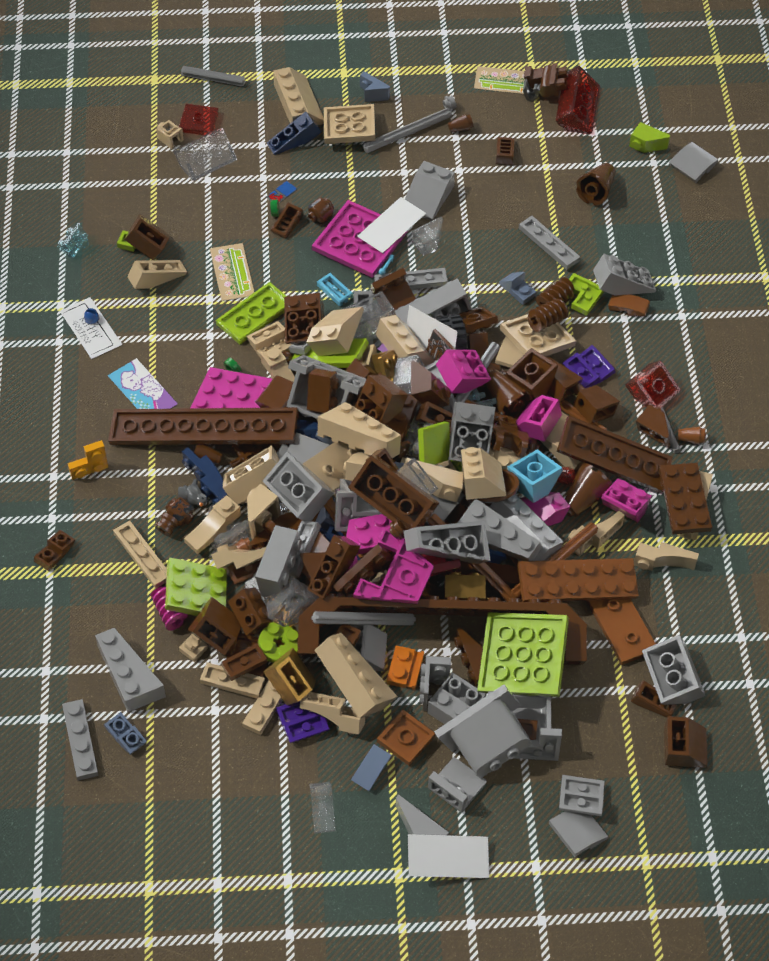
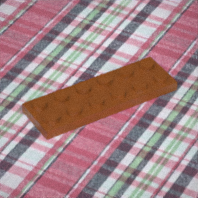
(578, 579)

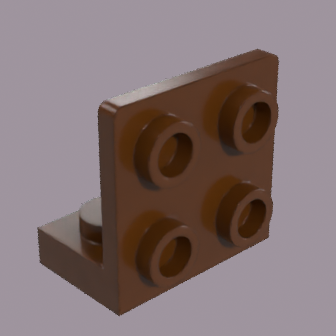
(394, 288)

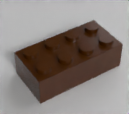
(393, 493)

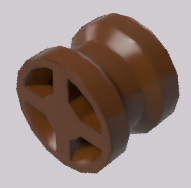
(166, 524)

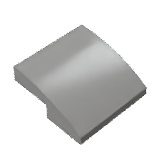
(693, 162)
(581, 795)
(577, 831)

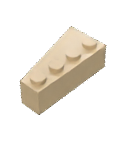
(358, 430)
(354, 676)

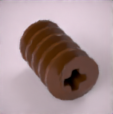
(560, 290)
(547, 314)

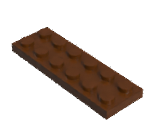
(612, 453)

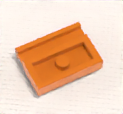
(405, 667)

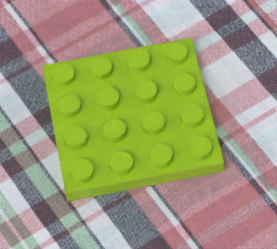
(523, 653)

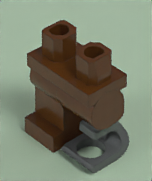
(544, 81)

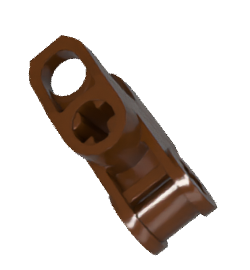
(508, 436)

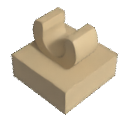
(193, 647)

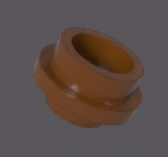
(397, 529)

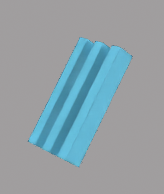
(332, 291)

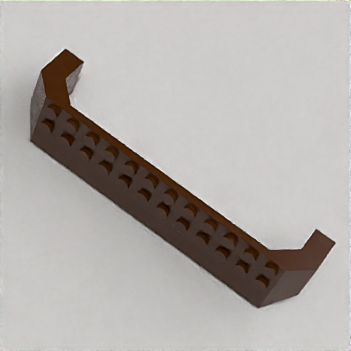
(576, 635)

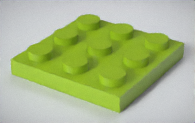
(192, 585)

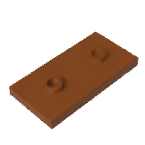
(622, 628)

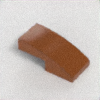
(632, 304)

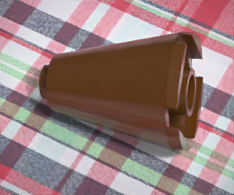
(596, 184)
(509, 395)
(586, 489)

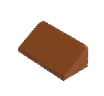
(241, 574)

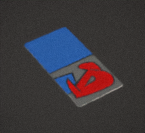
(281, 192)

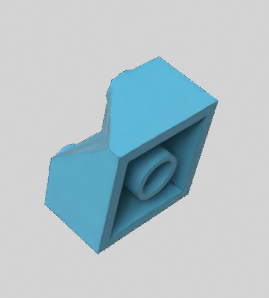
(535, 475)

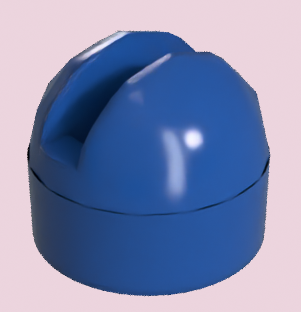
(91, 316)

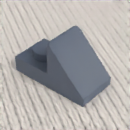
(374, 89)
(517, 287)

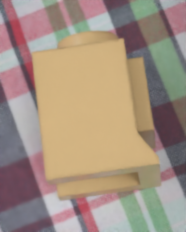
(167, 131)

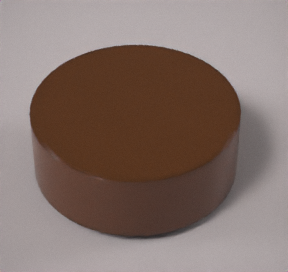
(269, 526)

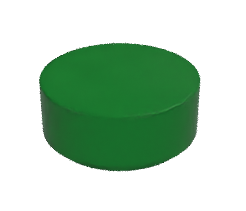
(275, 208)
(232, 365)

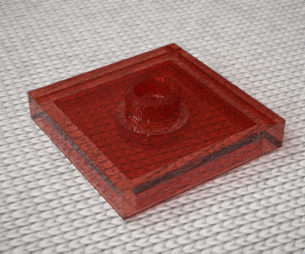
(198, 119)

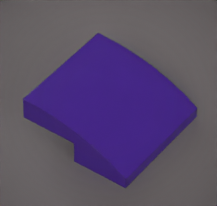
(590, 366)
(299, 722)

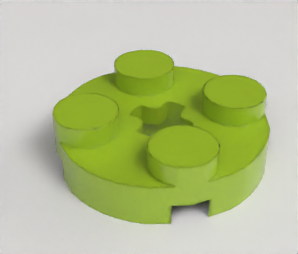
(274, 632)

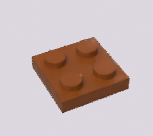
(405, 737)

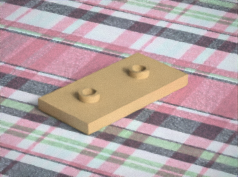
(330, 462)

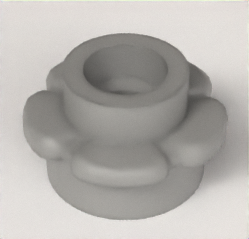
(449, 102)

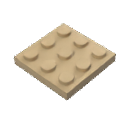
(349, 124)
(546, 342)

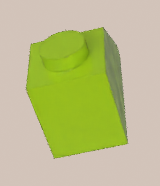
(648, 139)

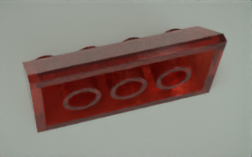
(578, 102)

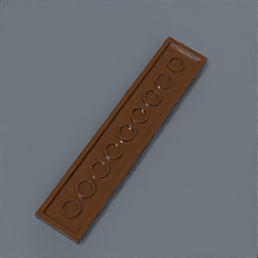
(203, 426)

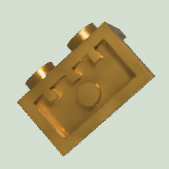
(386, 363)

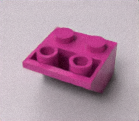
(462, 370)
(539, 417)
(626, 499)

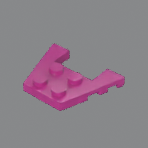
(366, 532)
(405, 576)

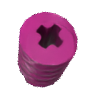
(171, 619)

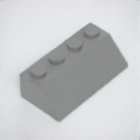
(523, 517)

